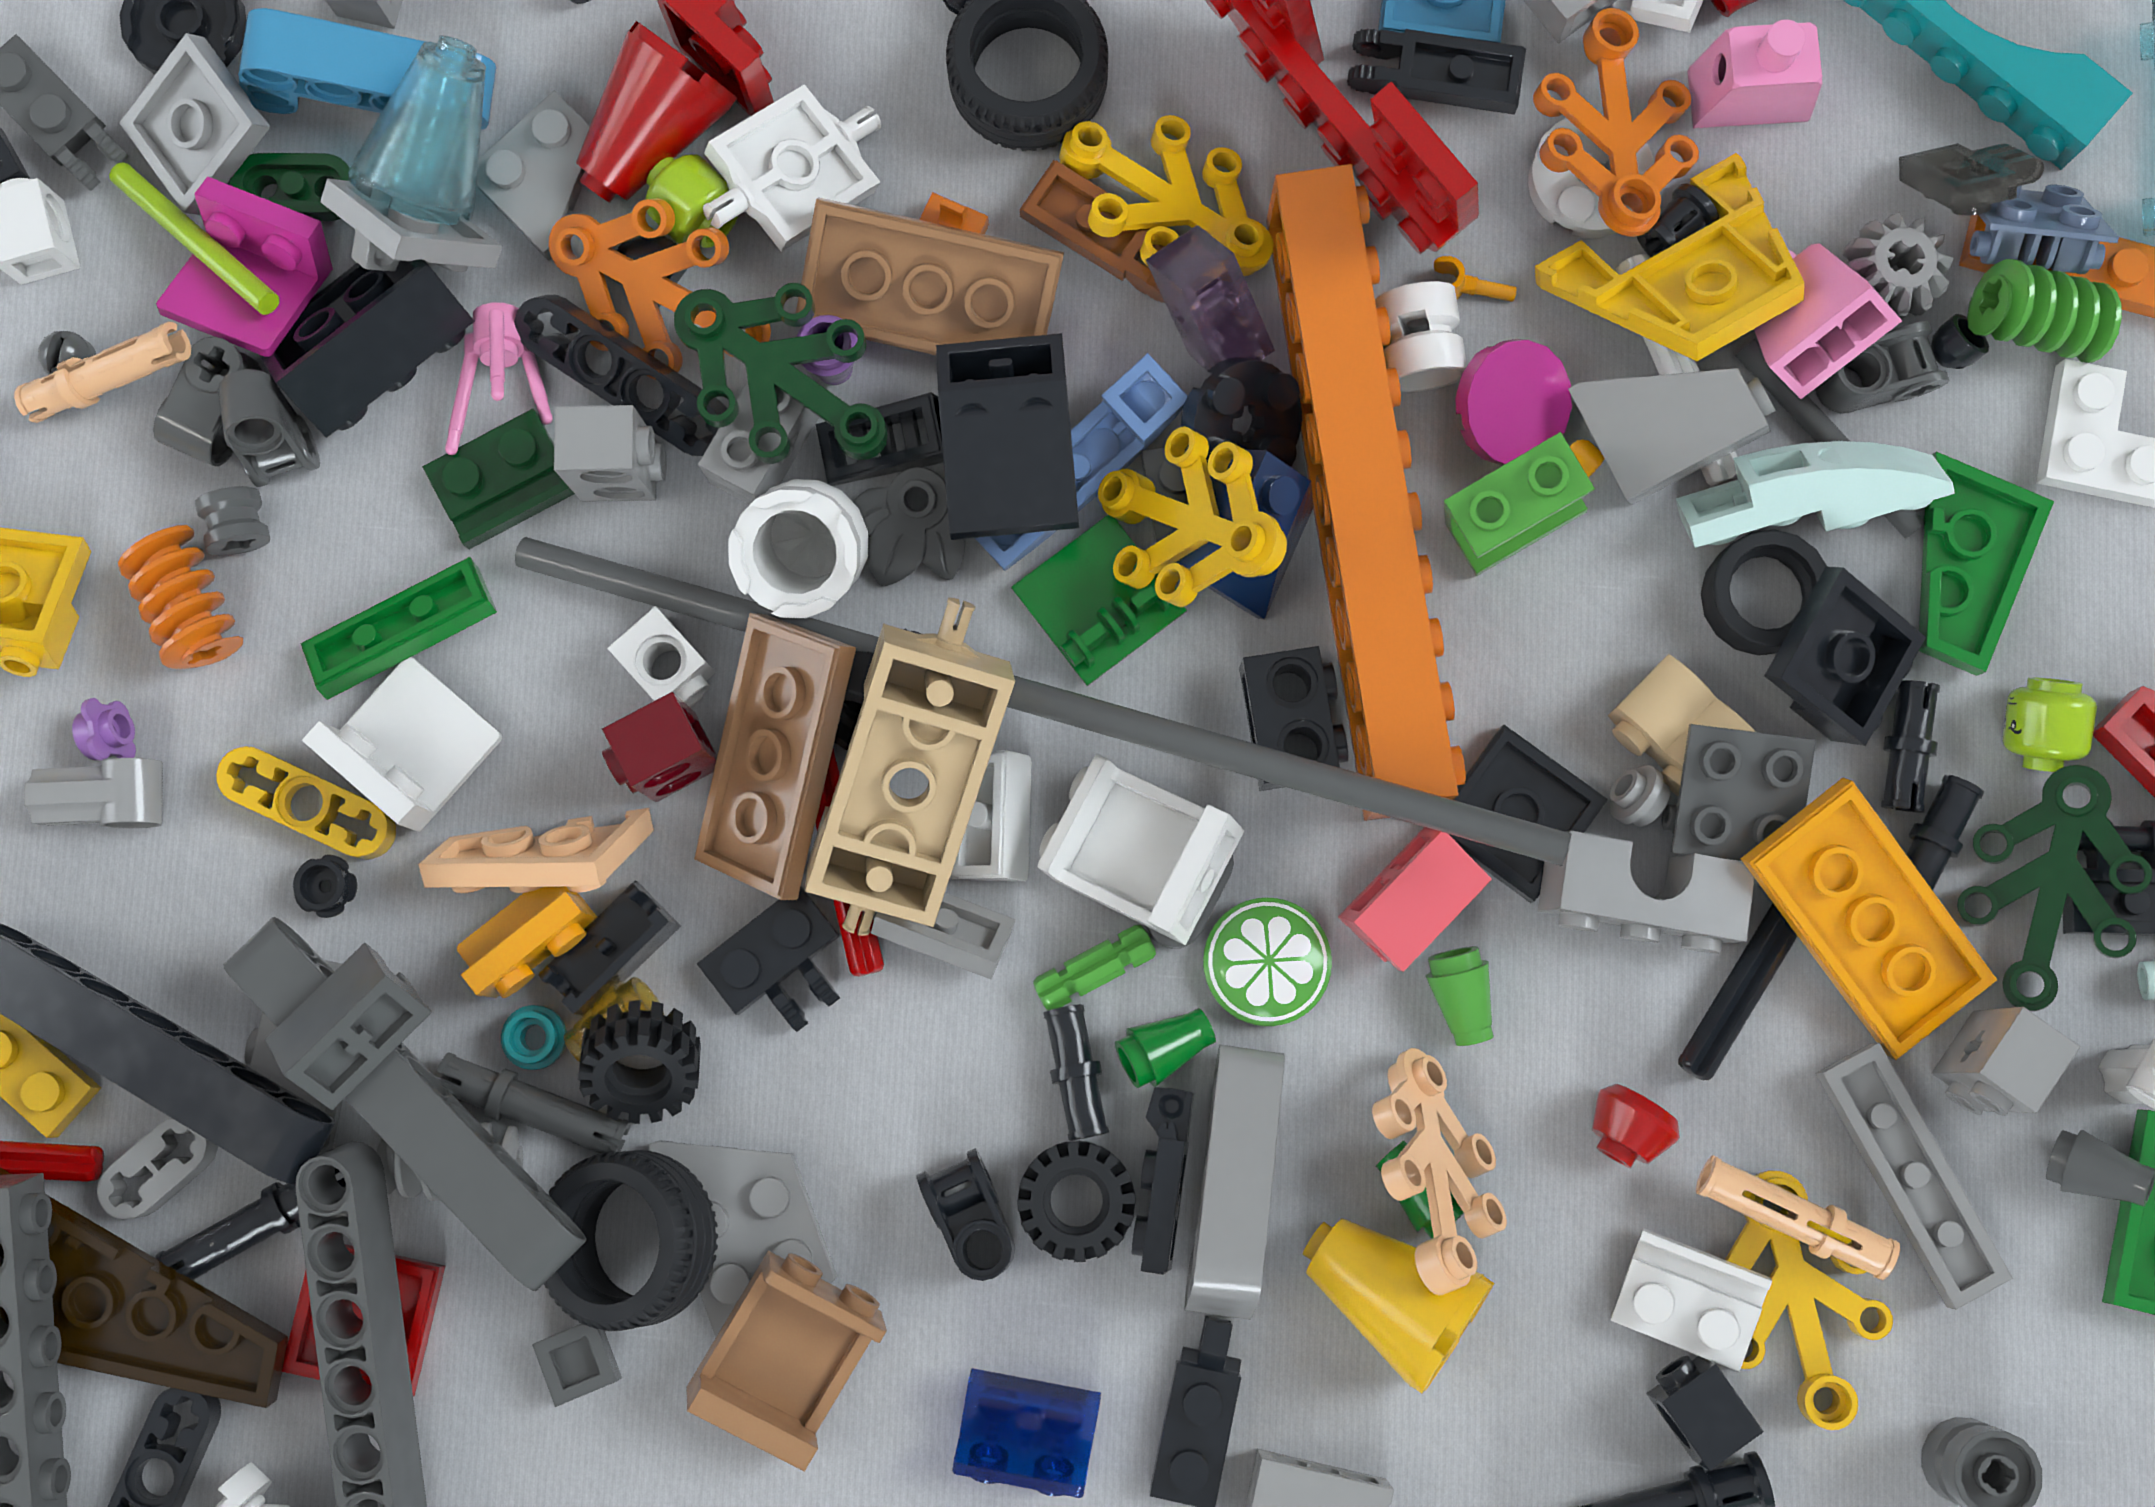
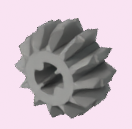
(1913, 252)

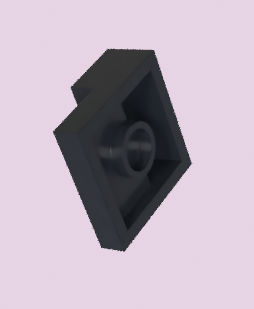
(1844, 658)

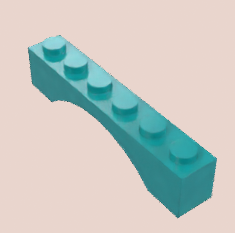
(2040, 95)

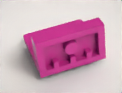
(270, 241)

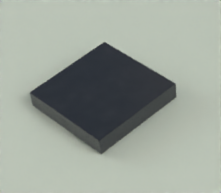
(1530, 786)

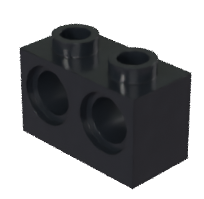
(1275, 719)

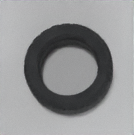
(1020, 122)
(684, 1230)

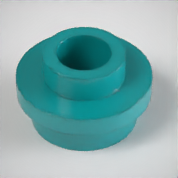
(514, 1034)

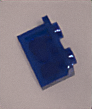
(1026, 1433)

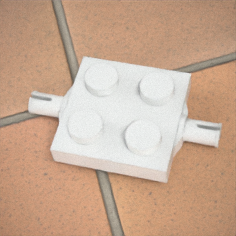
(787, 160)

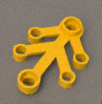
(1171, 201)
(1249, 544)
(1795, 1287)

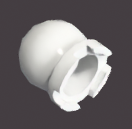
(798, 548)

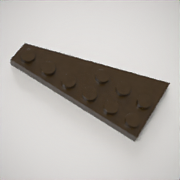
(151, 1324)

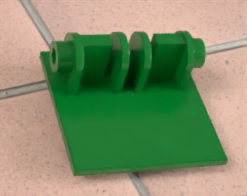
(1087, 609)

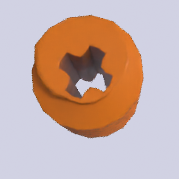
(174, 602)

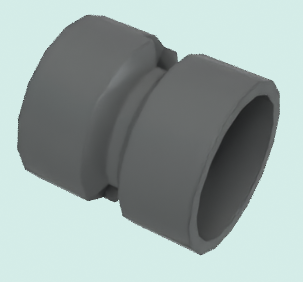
(1980, 1465)

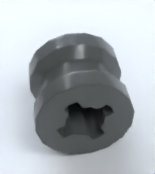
(232, 520)

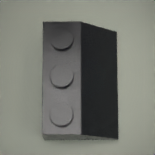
(365, 340)

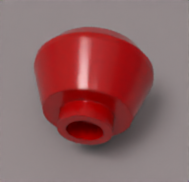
(1632, 1126)

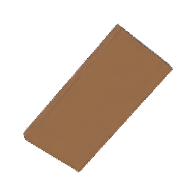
(924, 280)
(774, 755)

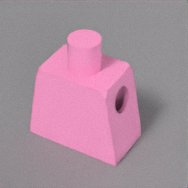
(1766, 74)
(1829, 327)

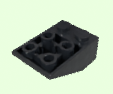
(1006, 436)

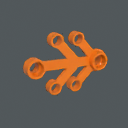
(1607, 44)
(641, 278)

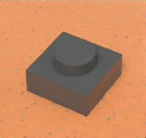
(576, 1362)

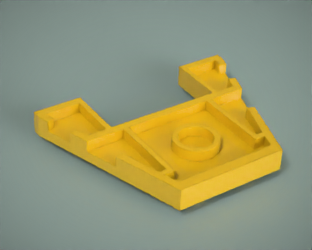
(1699, 288)

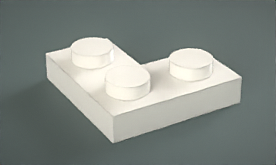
(2083, 442)

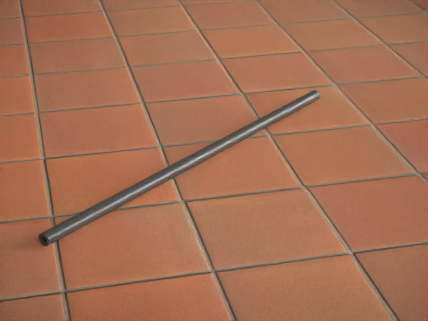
(1091, 713)

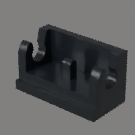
(611, 949)

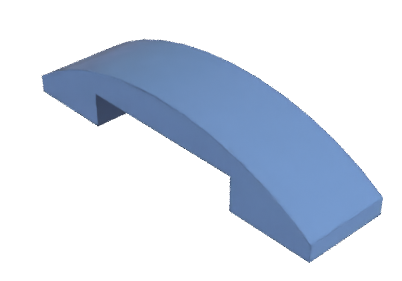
(1106, 441)

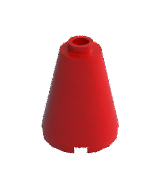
(647, 113)

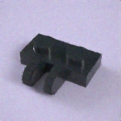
(770, 951)

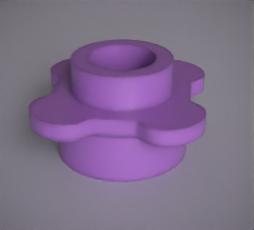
(104, 730)

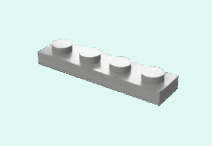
(1914, 1176)

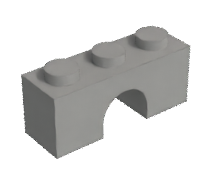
(1701, 899)

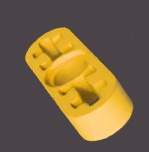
(274, 769)

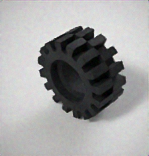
(639, 1089)
(1072, 1241)

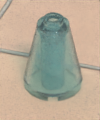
(428, 136)

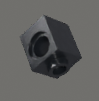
(1703, 1410)

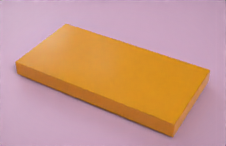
(1869, 918)

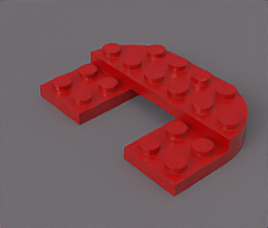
(1396, 157)

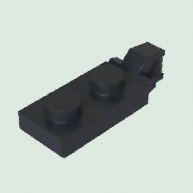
(1163, 1174)
(1198, 1420)

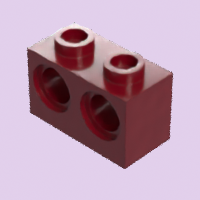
(659, 748)

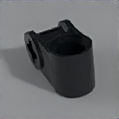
(967, 1212)

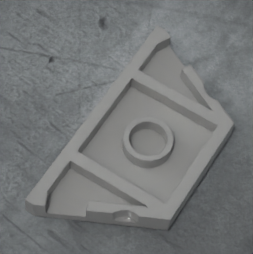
(757, 1210)

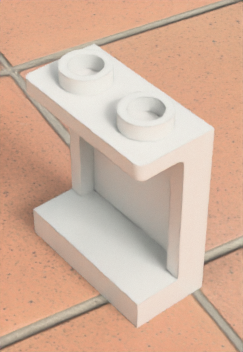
(1139, 849)

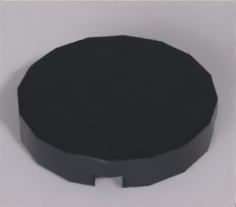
(157, 26)

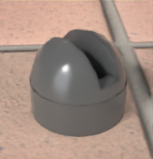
(71, 346)

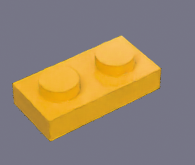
(41, 1080)

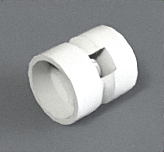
(1422, 335)

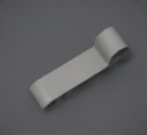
(1236, 1184)

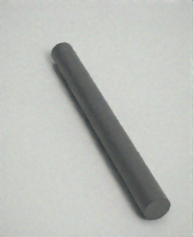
(1813, 421)

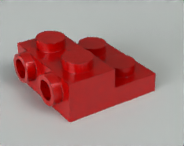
(720, 46)

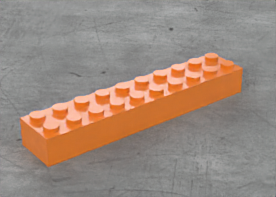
(1359, 484)

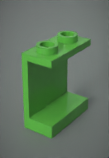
(1518, 504)

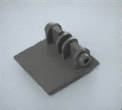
(1737, 790)

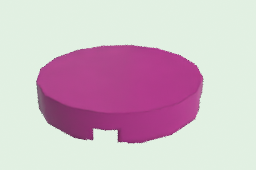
(1512, 399)

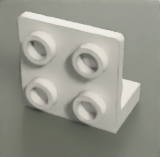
(408, 745)

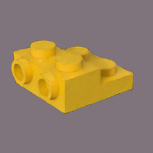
(36, 597)

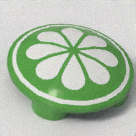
(1267, 961)

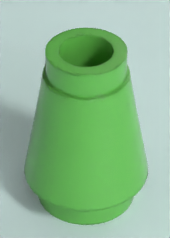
(1463, 993)

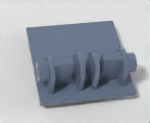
(2048, 225)

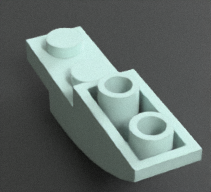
(1834, 479)

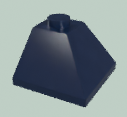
(1288, 499)

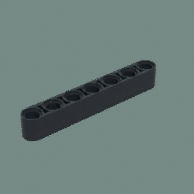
(158, 1060)

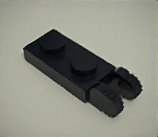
(1441, 69)

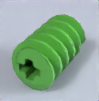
(2046, 310)

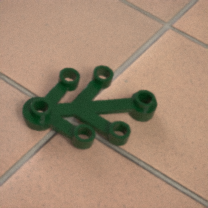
(772, 365)
(2057, 875)

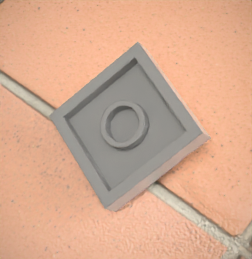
(193, 121)
(389, 236)

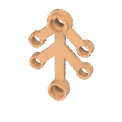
(1427, 1162)

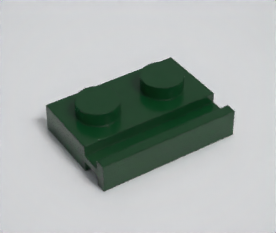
(498, 479)

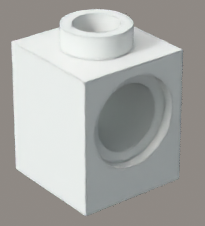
(34, 232)
(648, 640)

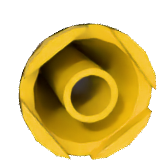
(1384, 1297)

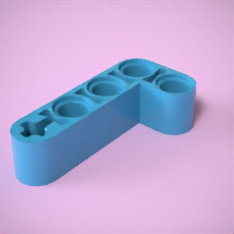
(327, 62)

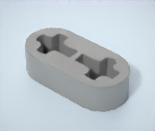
(166, 1179)

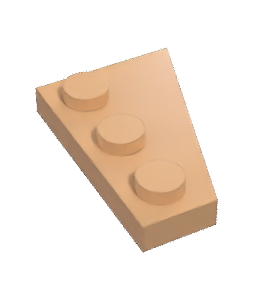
(514, 858)

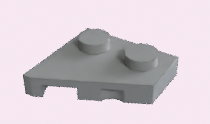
(534, 169)

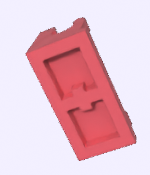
(1415, 898)

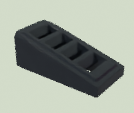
(915, 455)

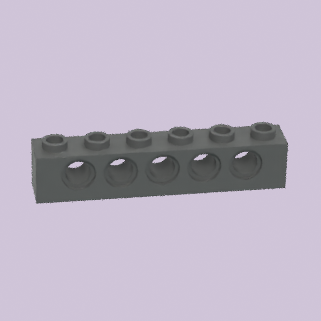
(29, 1351)

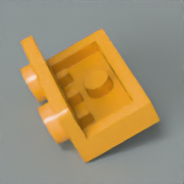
(521, 938)

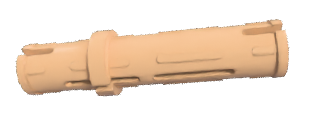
(82, 380)
(1866, 1251)

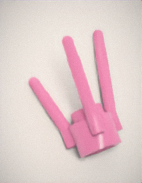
(497, 346)

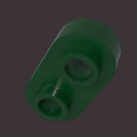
(298, 179)

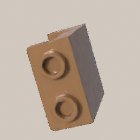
(784, 1357)

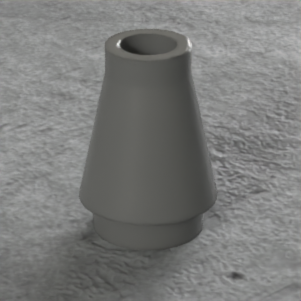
(2098, 1170)

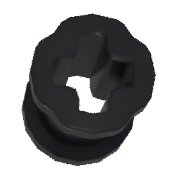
(1680, 209)

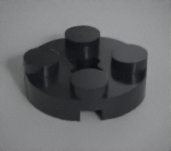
(1270, 400)

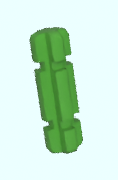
(1094, 967)

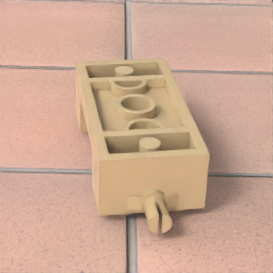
(927, 709)

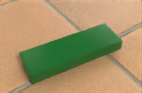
(398, 628)

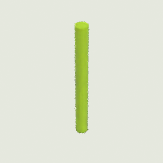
(194, 238)

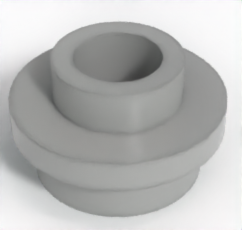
(1639, 796)

